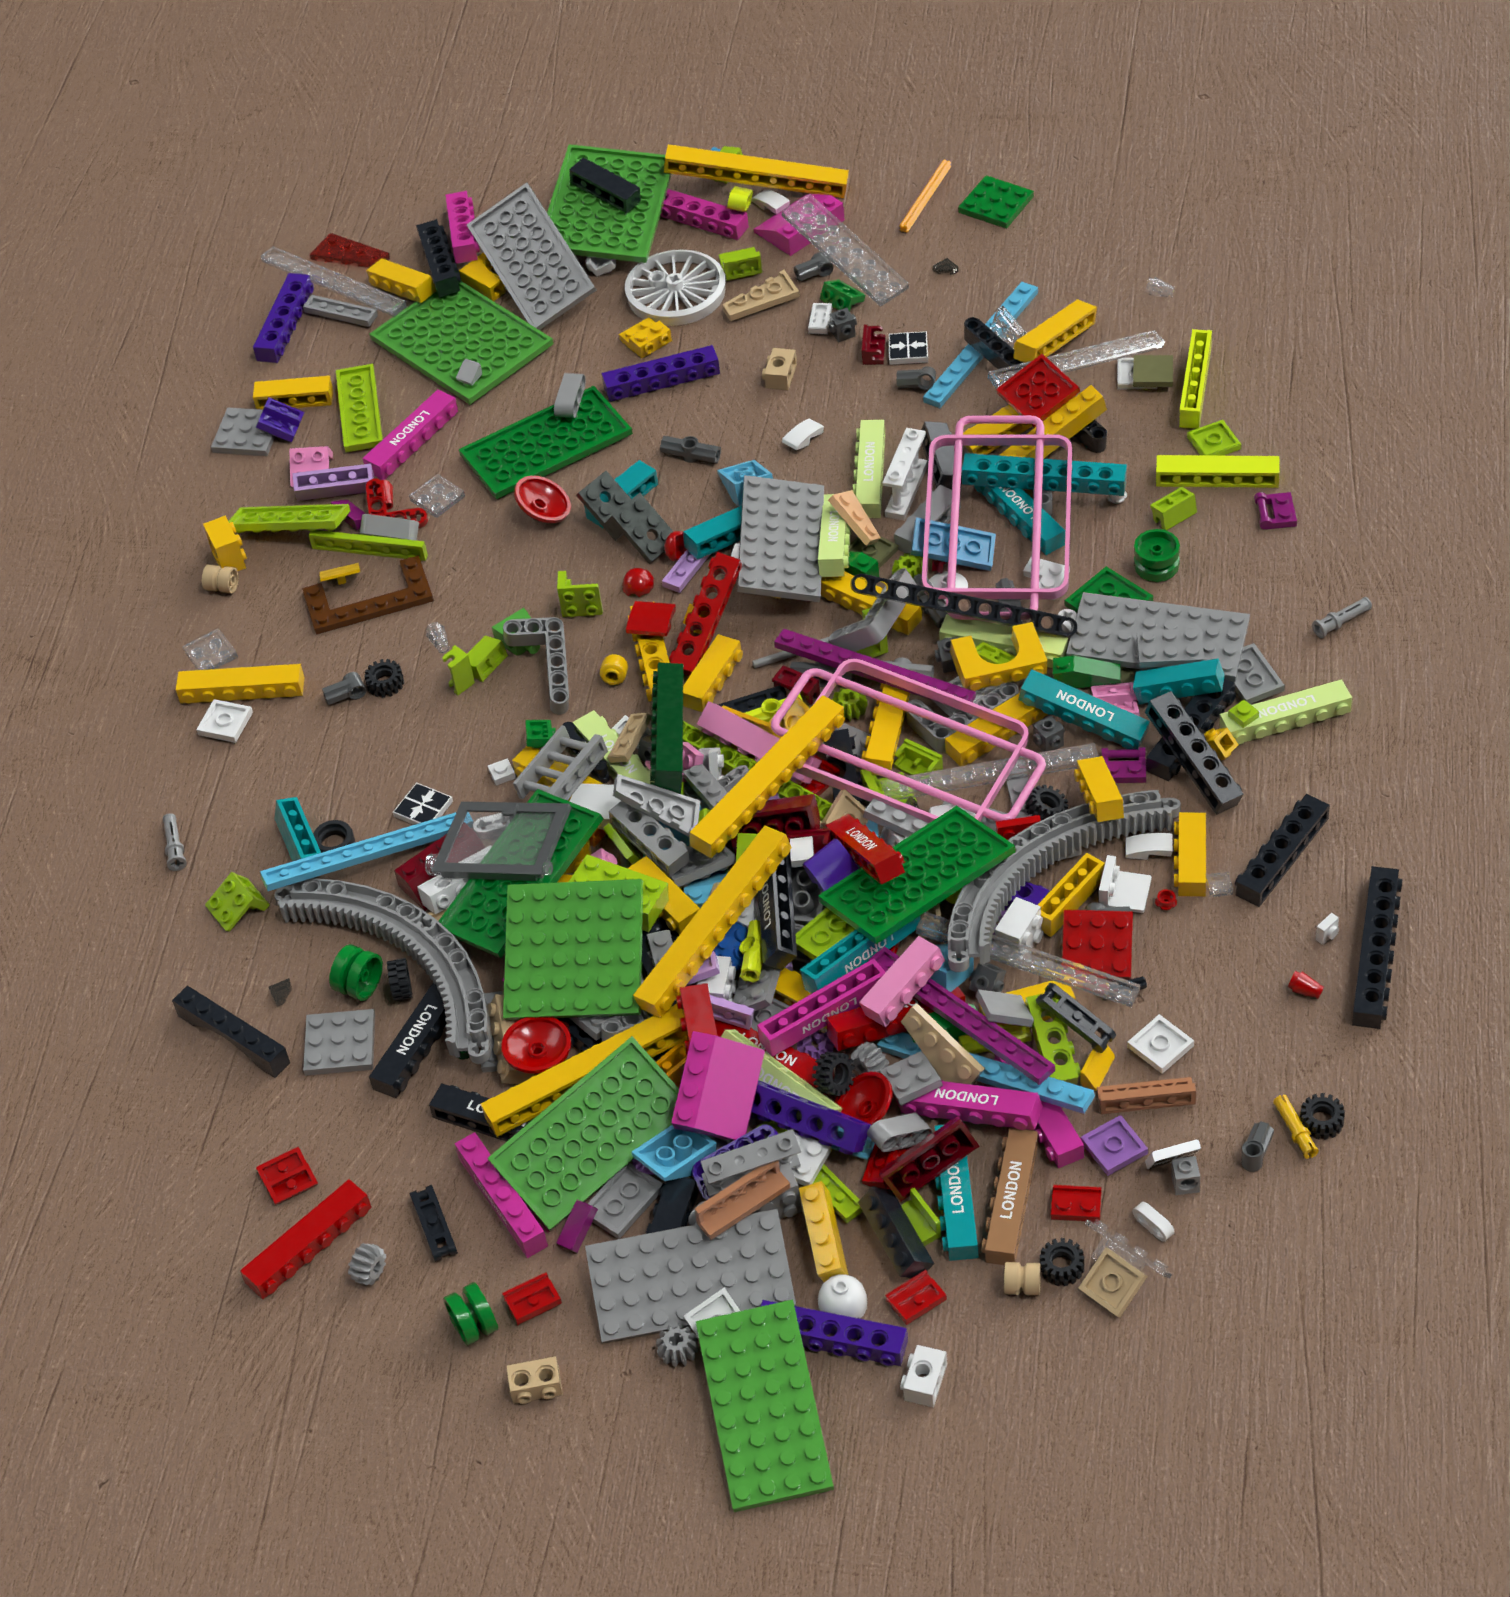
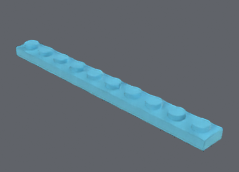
(969, 357)
(356, 853)
(1005, 1076)

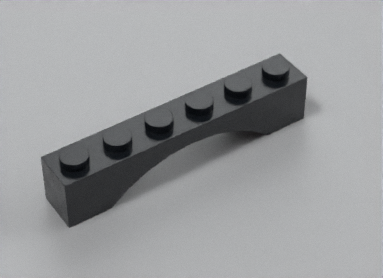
(257, 1046)

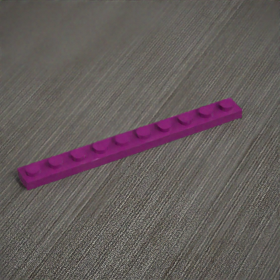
(835, 655)
(976, 1025)

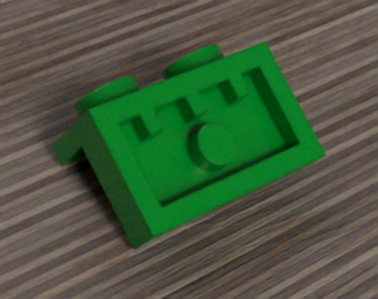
(840, 295)
(538, 732)

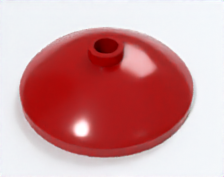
(542, 499)
(534, 1036)
(867, 1098)

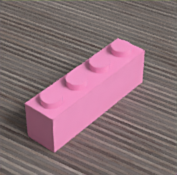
(902, 981)

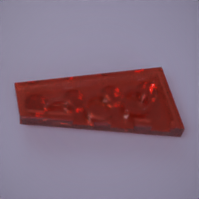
(347, 251)

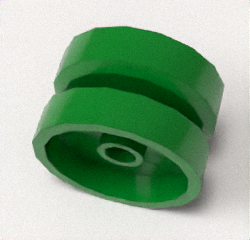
(1156, 555)
(356, 972)
(469, 1313)

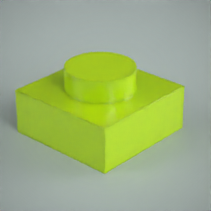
(1243, 713)

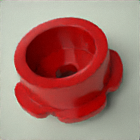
(1166, 895)

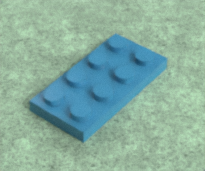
(974, 546)

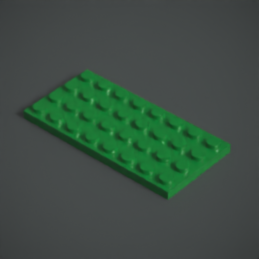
(544, 443)
(936, 865)
(481, 906)

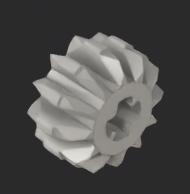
(868, 1058)
(367, 1264)
(677, 1345)

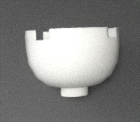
(843, 1296)

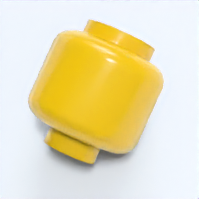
(613, 669)

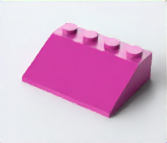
(785, 236)
(717, 1087)

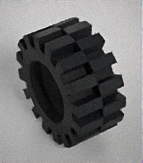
(384, 686)
(1047, 796)
(399, 979)
(824, 1073)
(1327, 1105)
(1062, 1249)

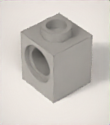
(1185, 1175)

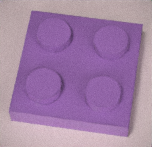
(1114, 1145)

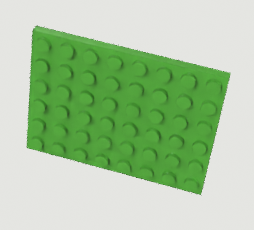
(599, 228)
(458, 327)

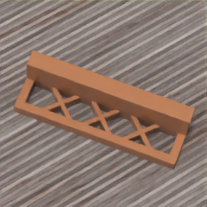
(1146, 1095)
(741, 1199)

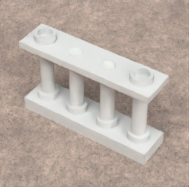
(905, 474)

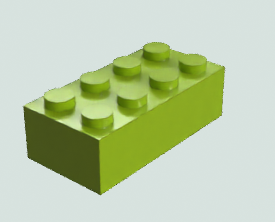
(654, 890)

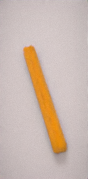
(925, 196)

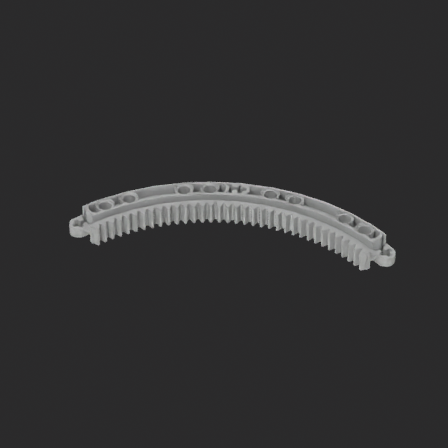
(1039, 845)
(416, 934)

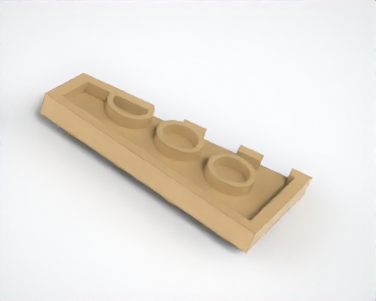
(772, 293)
(941, 1049)

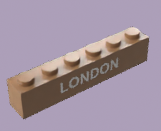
(1011, 1196)

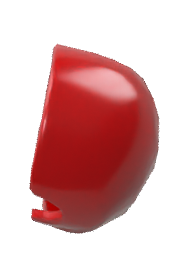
(674, 545)
(638, 582)

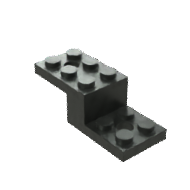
(626, 516)

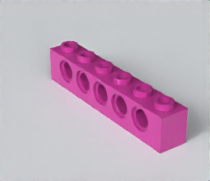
(460, 214)
(704, 214)

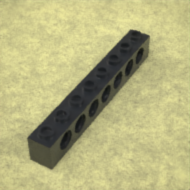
(1375, 948)

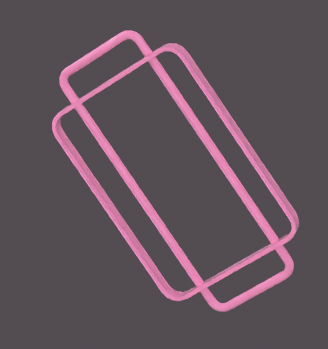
(959, 440)
(932, 693)

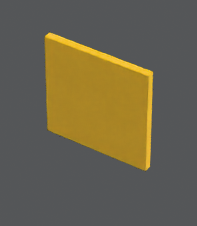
(339, 573)

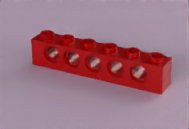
(719, 565)

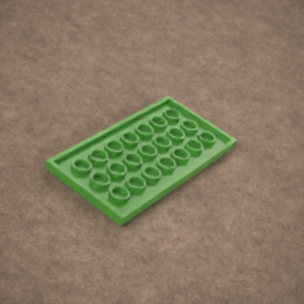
(588, 1133)
(764, 1406)

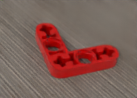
(371, 499)

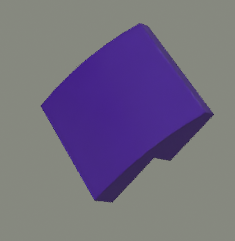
(280, 419)
(830, 865)

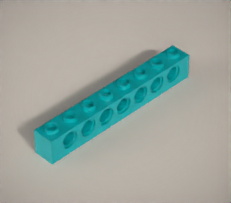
(1020, 473)

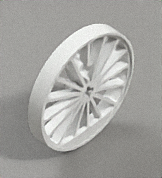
(665, 287)

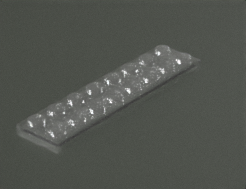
(845, 250)

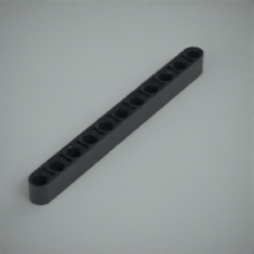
(1002, 356)
(953, 601)

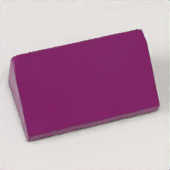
(354, 516)
(577, 1226)

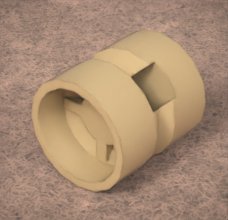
(221, 579)
(1022, 1278)

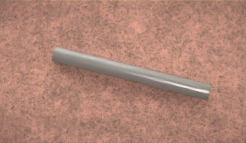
(777, 657)

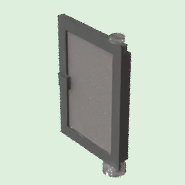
(500, 841)

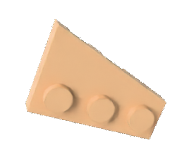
(853, 513)

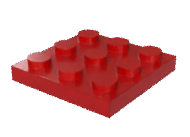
(1038, 389)
(1099, 940)

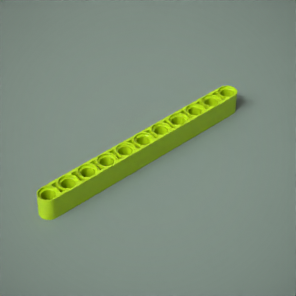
(734, 758)

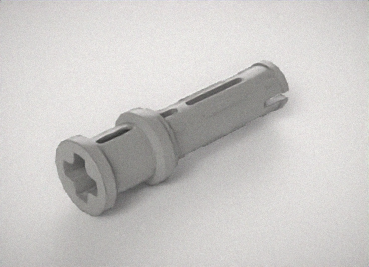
(1334, 620)
(171, 825)

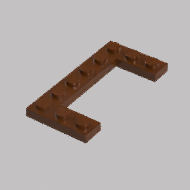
(415, 595)

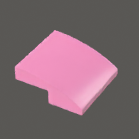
(1120, 695)

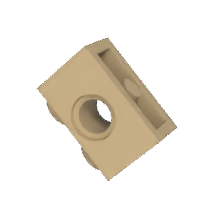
(779, 368)

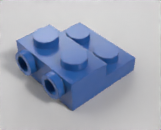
(730, 945)

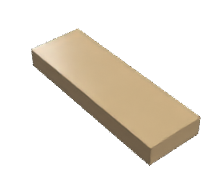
(629, 737)

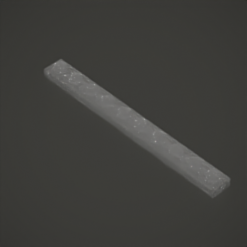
(334, 281)
(1089, 355)
(989, 771)
(1042, 964)

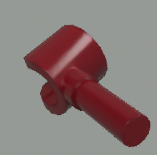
(938, 565)

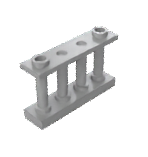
(575, 773)
(743, 1160)

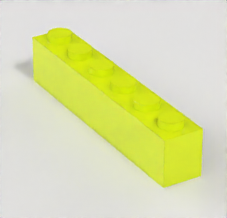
(1195, 379)
(1217, 471)

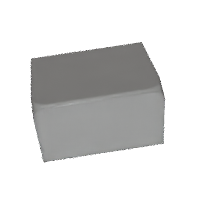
(469, 372)

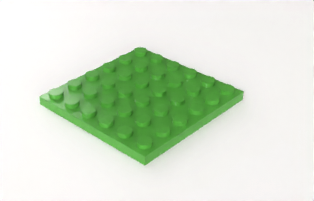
(573, 949)

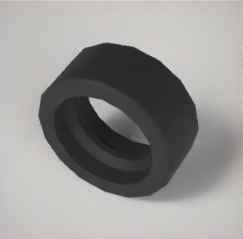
(333, 828)

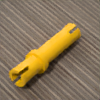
(1299, 1133)

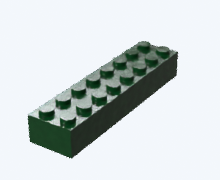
(667, 727)

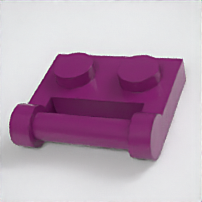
(1282, 509)
(1126, 770)

